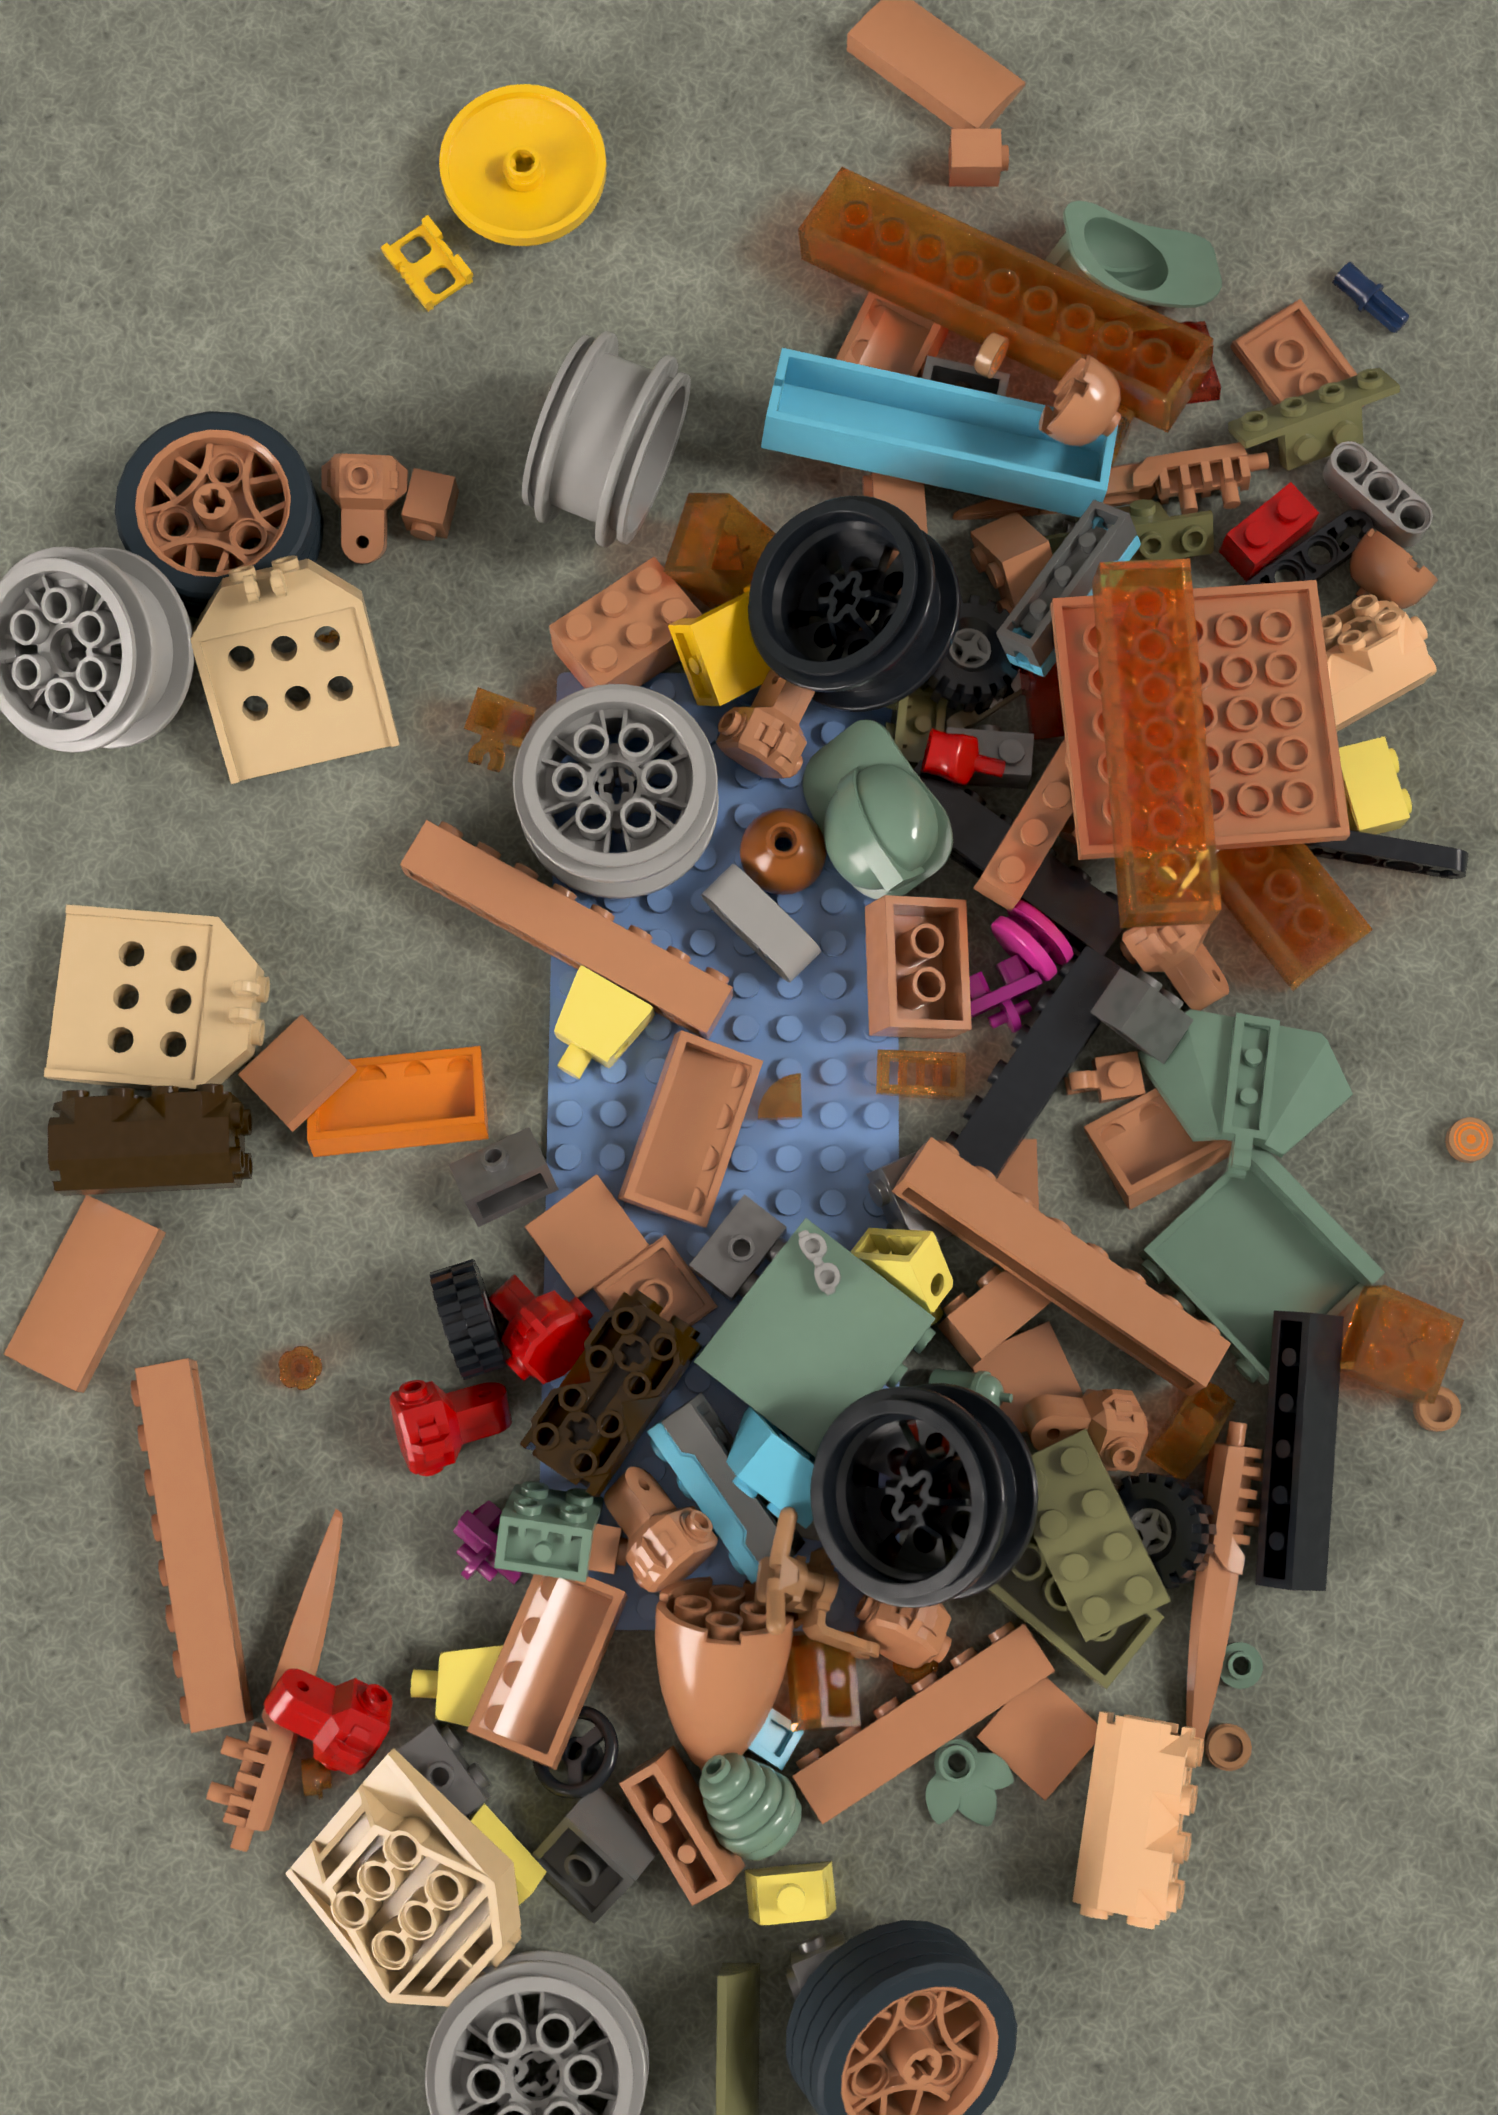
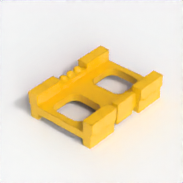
(438, 258)

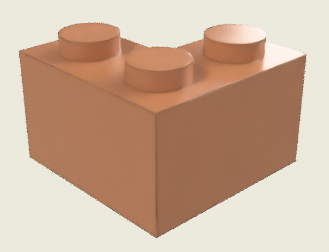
(1010, 555)

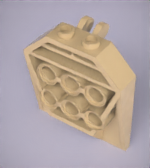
(291, 602)
(94, 977)
(377, 1883)

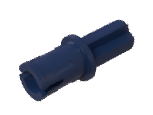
(1370, 297)

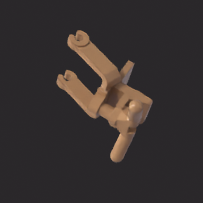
(804, 1590)

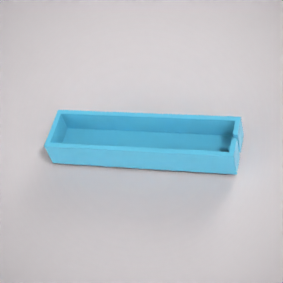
(930, 434)

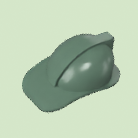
(1137, 259)
(876, 812)

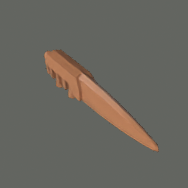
(1165, 475)
(1227, 1492)
(271, 1746)

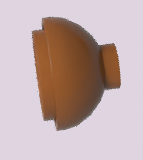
(783, 870)

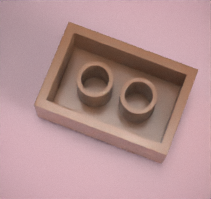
(624, 629)
(917, 967)

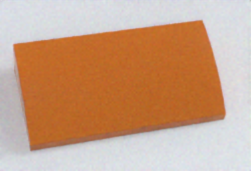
(404, 1103)

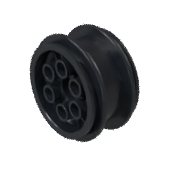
(798, 581)
(987, 1474)

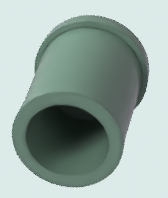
(980, 1382)

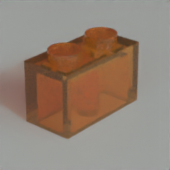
(821, 1686)

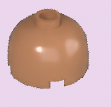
(1083, 405)
(1388, 571)

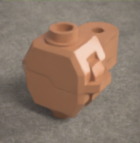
(364, 491)
(767, 733)
(1182, 957)
(1109, 1415)
(663, 1540)
(905, 1634)

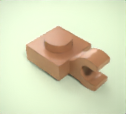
(1112, 1077)

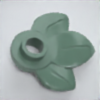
(969, 1788)

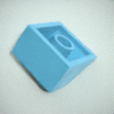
(772, 1466)

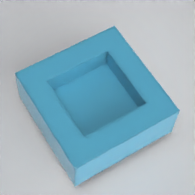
(775, 1740)

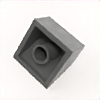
(595, 1854)

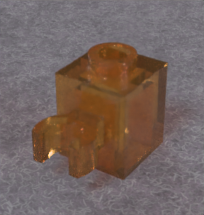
(499, 722)

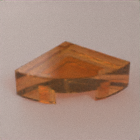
(782, 1100)

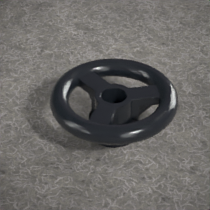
(588, 1763)

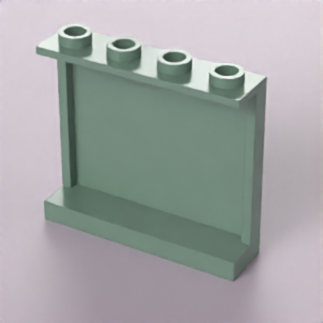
(1257, 1251)
(810, 1353)

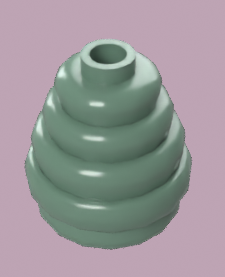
(749, 1806)

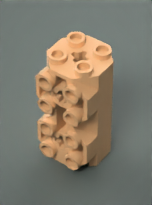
(1373, 656)
(1136, 1819)

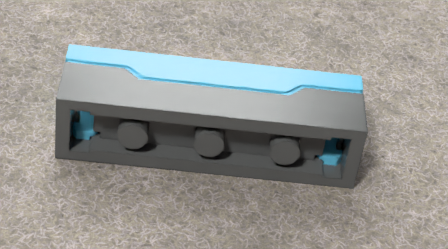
(1069, 573)
(697, 1451)

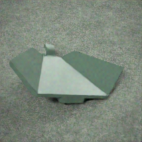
(1249, 1083)

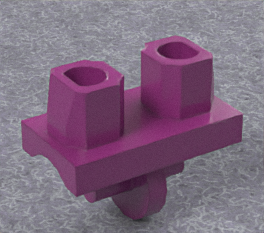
(1016, 982)
(481, 1543)

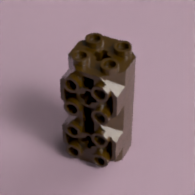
(149, 1142)
(611, 1392)

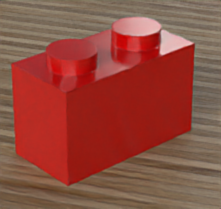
(1268, 531)

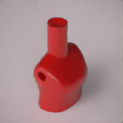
(957, 758)

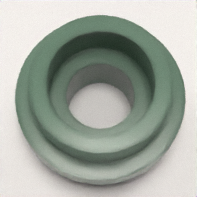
(1254, 1670)

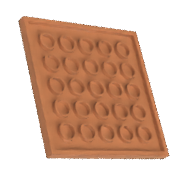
(1263, 715)

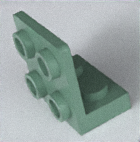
(547, 1531)

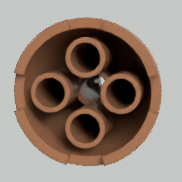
(717, 1664)

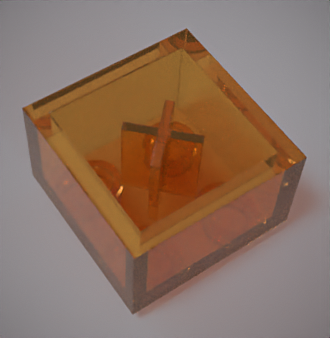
(716, 547)
(1399, 1344)

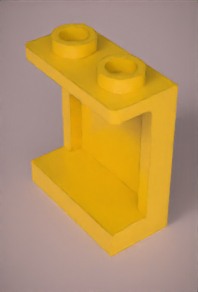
(719, 652)

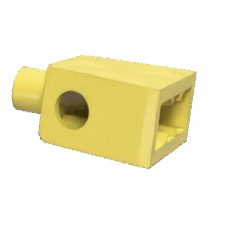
(598, 1022)
(910, 1263)
(457, 1682)
(790, 1893)

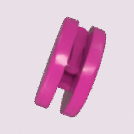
(1033, 939)

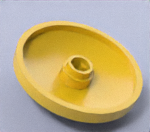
(523, 165)

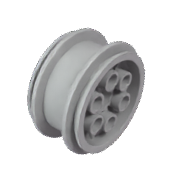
(605, 438)
(135, 610)
(656, 852)
(568, 1991)

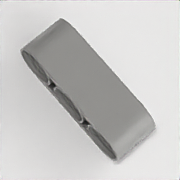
(1373, 475)
(761, 923)

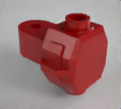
(542, 1330)
(437, 1423)
(341, 1720)

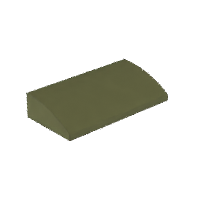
(738, 2039)

